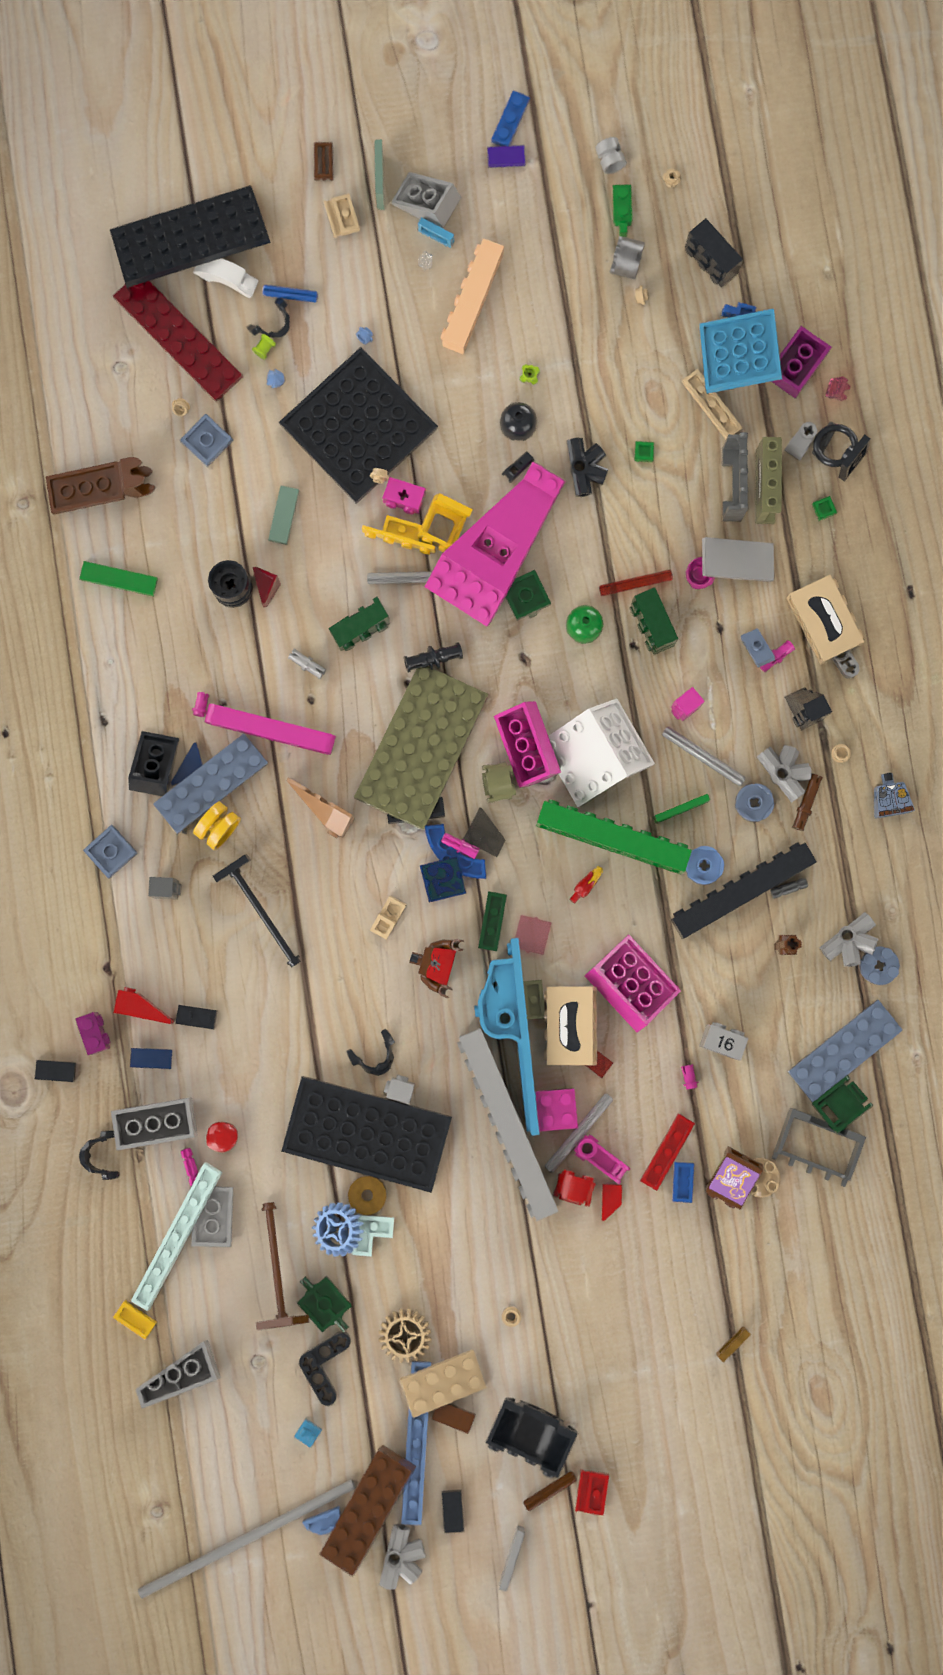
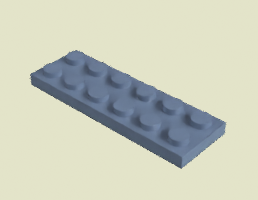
(210, 783)
(845, 1050)

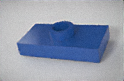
(683, 1182)

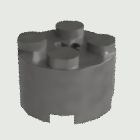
(627, 257)

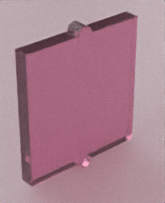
(533, 934)

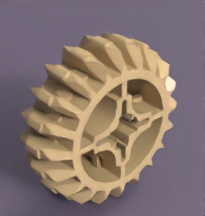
(413, 1335)

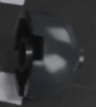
(518, 421)

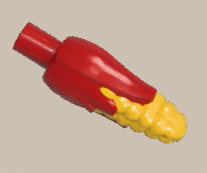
(585, 886)

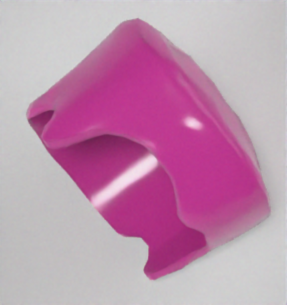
(695, 576)

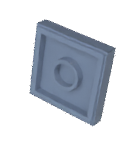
(206, 440)
(110, 851)

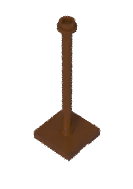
(282, 1318)

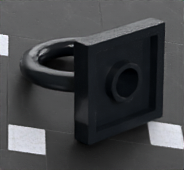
(851, 456)

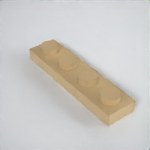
(711, 405)

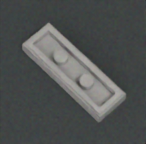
(511, 1558)

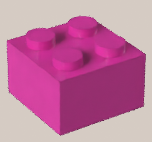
(556, 1109)

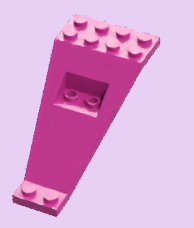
(479, 575)

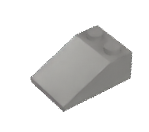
(427, 198)

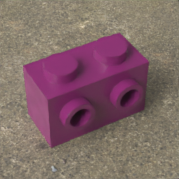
(93, 1033)

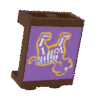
(734, 1178)

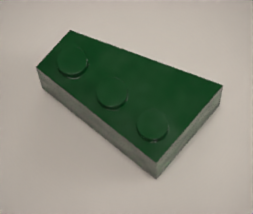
(360, 625)

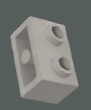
(399, 1089)

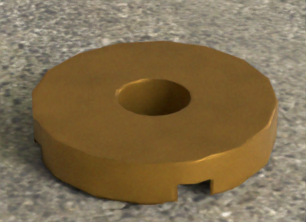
(355, 1195)

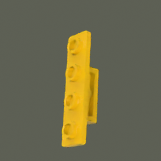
(401, 532)

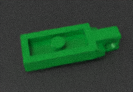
(622, 207)

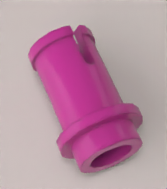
(201, 704)
(689, 1077)

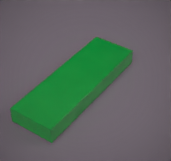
(681, 808)

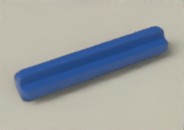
(290, 293)

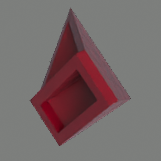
(267, 585)

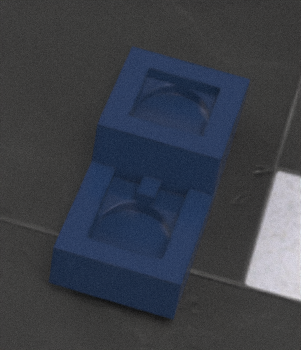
(151, 1058)

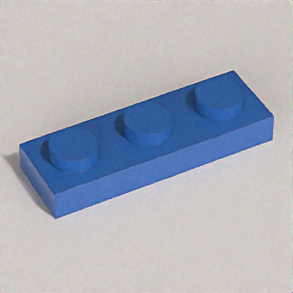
(510, 119)

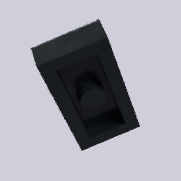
(196, 1017)

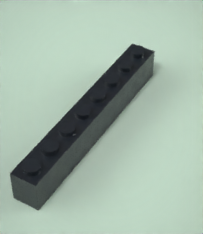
(744, 890)

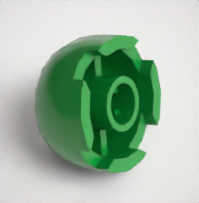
(584, 624)

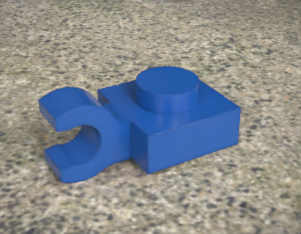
(741, 309)

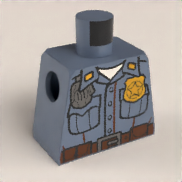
(891, 798)

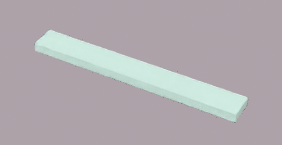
(176, 1236)

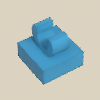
(307, 1433)

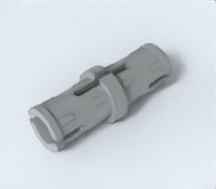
(307, 663)

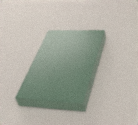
(379, 174)

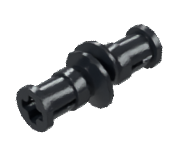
(433, 657)

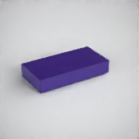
(506, 156)

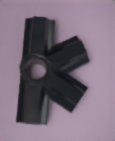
(588, 459)

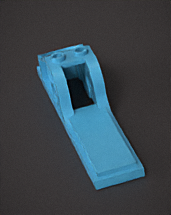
(510, 999)

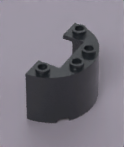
(533, 1435)

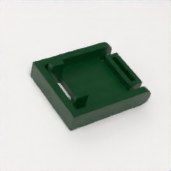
(844, 1102)

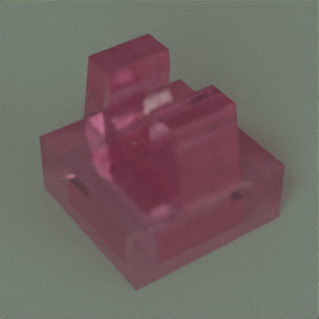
(837, 387)

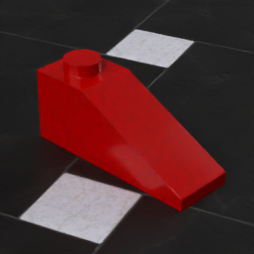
(138, 1006)

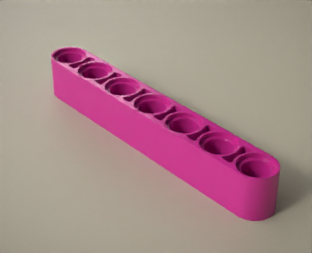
(270, 729)

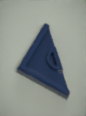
(189, 765)

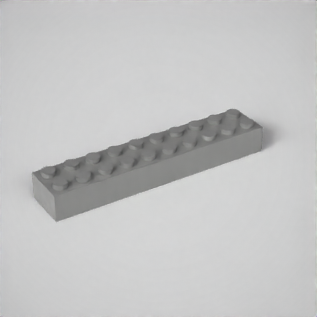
(508, 1124)

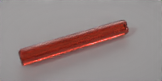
(635, 582)

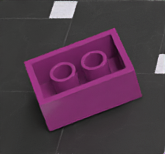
(800, 361)

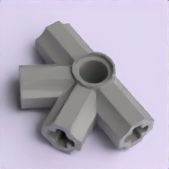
(792, 772)
(851, 948)
(404, 1565)

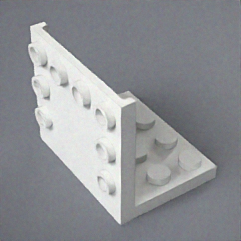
(598, 751)

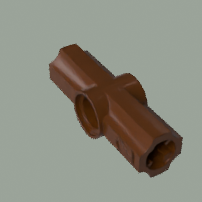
(788, 944)

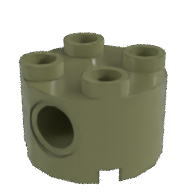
(498, 782)

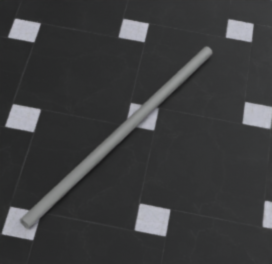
(246, 1538)

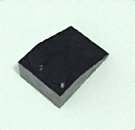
(153, 764)

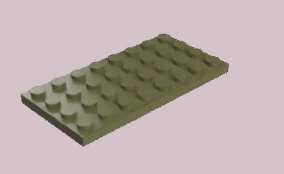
(421, 746)

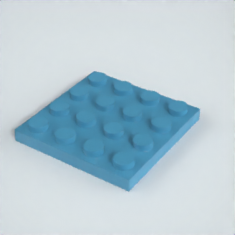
(740, 351)

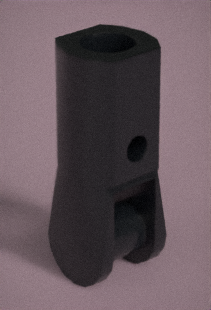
(520, 465)

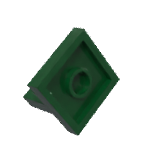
(527, 596)

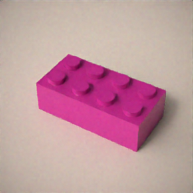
(527, 744)

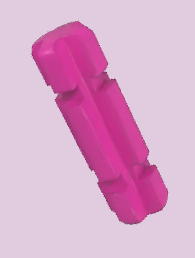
(189, 1164)

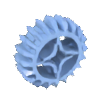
(328, 1217)

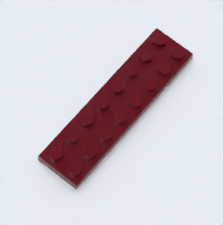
(179, 338)

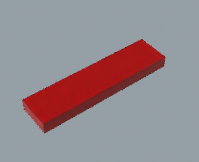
(667, 1152)

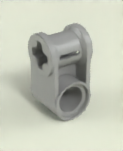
(800, 442)

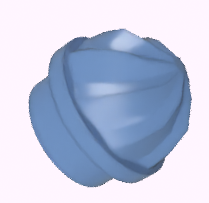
(275, 378)

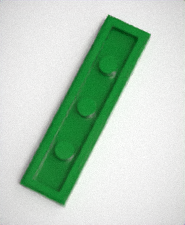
(118, 578)

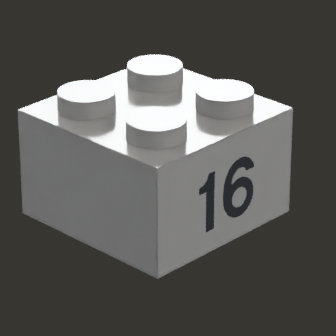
(724, 1042)

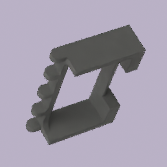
(735, 456)
(860, 1140)

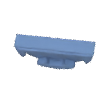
(323, 1522)

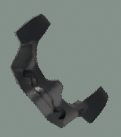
(281, 304)
(381, 1068)
(84, 1156)

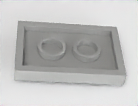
(215, 1221)

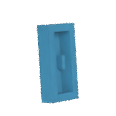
(435, 232)

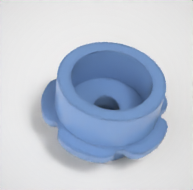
(364, 335)

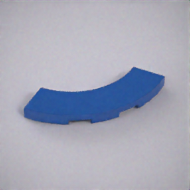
(469, 867)

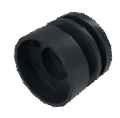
(227, 574)

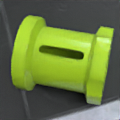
(263, 346)

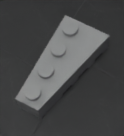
(185, 1374)

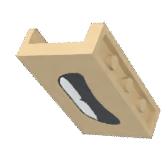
(825, 619)
(571, 1026)

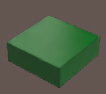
(644, 451)
(824, 508)

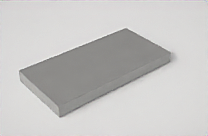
(738, 559)

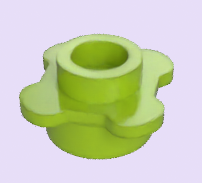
(534, 370)

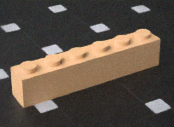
(473, 296)

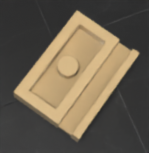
(341, 215)

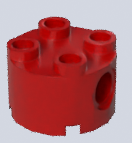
(574, 1189)

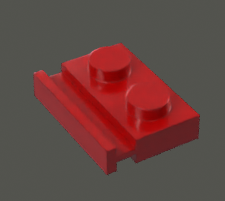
(592, 1492)

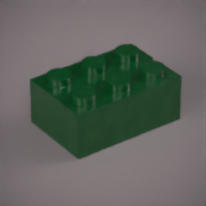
(653, 621)

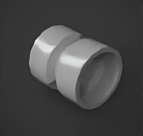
(612, 158)

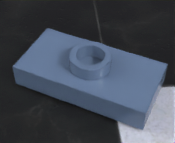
(757, 647)

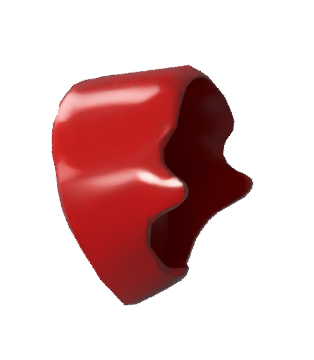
(221, 1136)

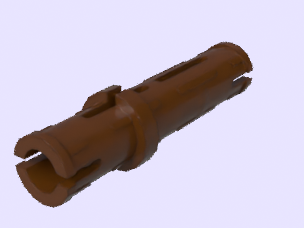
(804, 810)

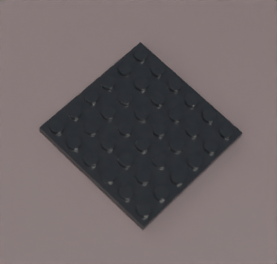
(358, 424)

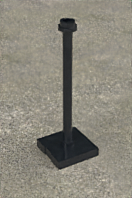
(234, 871)

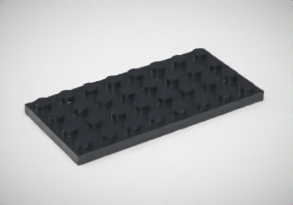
(189, 236)
(366, 1134)

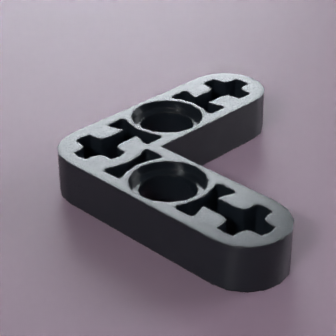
(318, 1359)

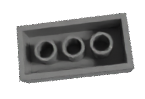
(154, 1123)

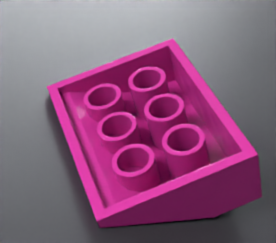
(633, 983)

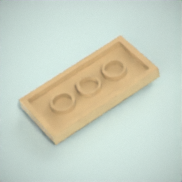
(442, 1383)

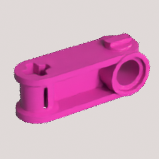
(601, 1159)

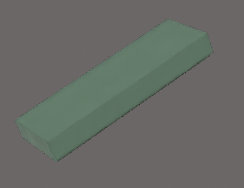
(283, 515)

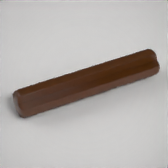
(549, 1491)

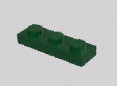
(492, 921)

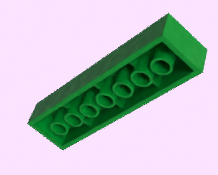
(614, 838)

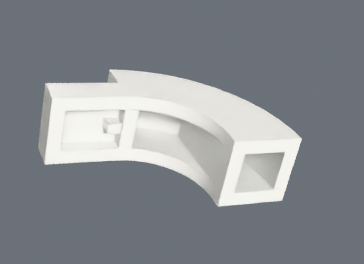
(228, 274)

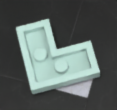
(373, 1227)

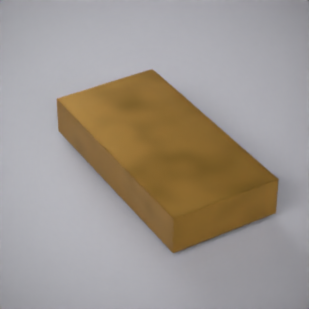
(733, 1344)

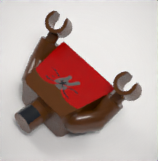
(437, 964)

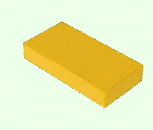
(135, 1319)

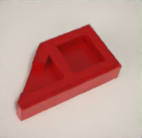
(610, 1199)

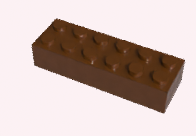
(367, 1510)

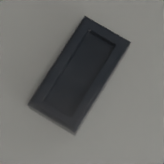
(55, 1071)
(452, 1511)

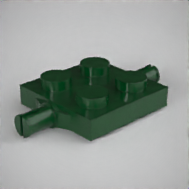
(324, 1304)

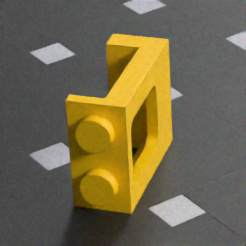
(449, 509)

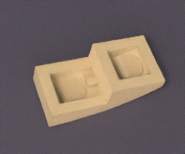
(388, 917)

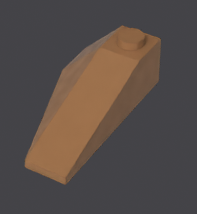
(331, 815)

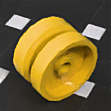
(217, 825)

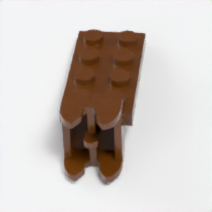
(98, 485)

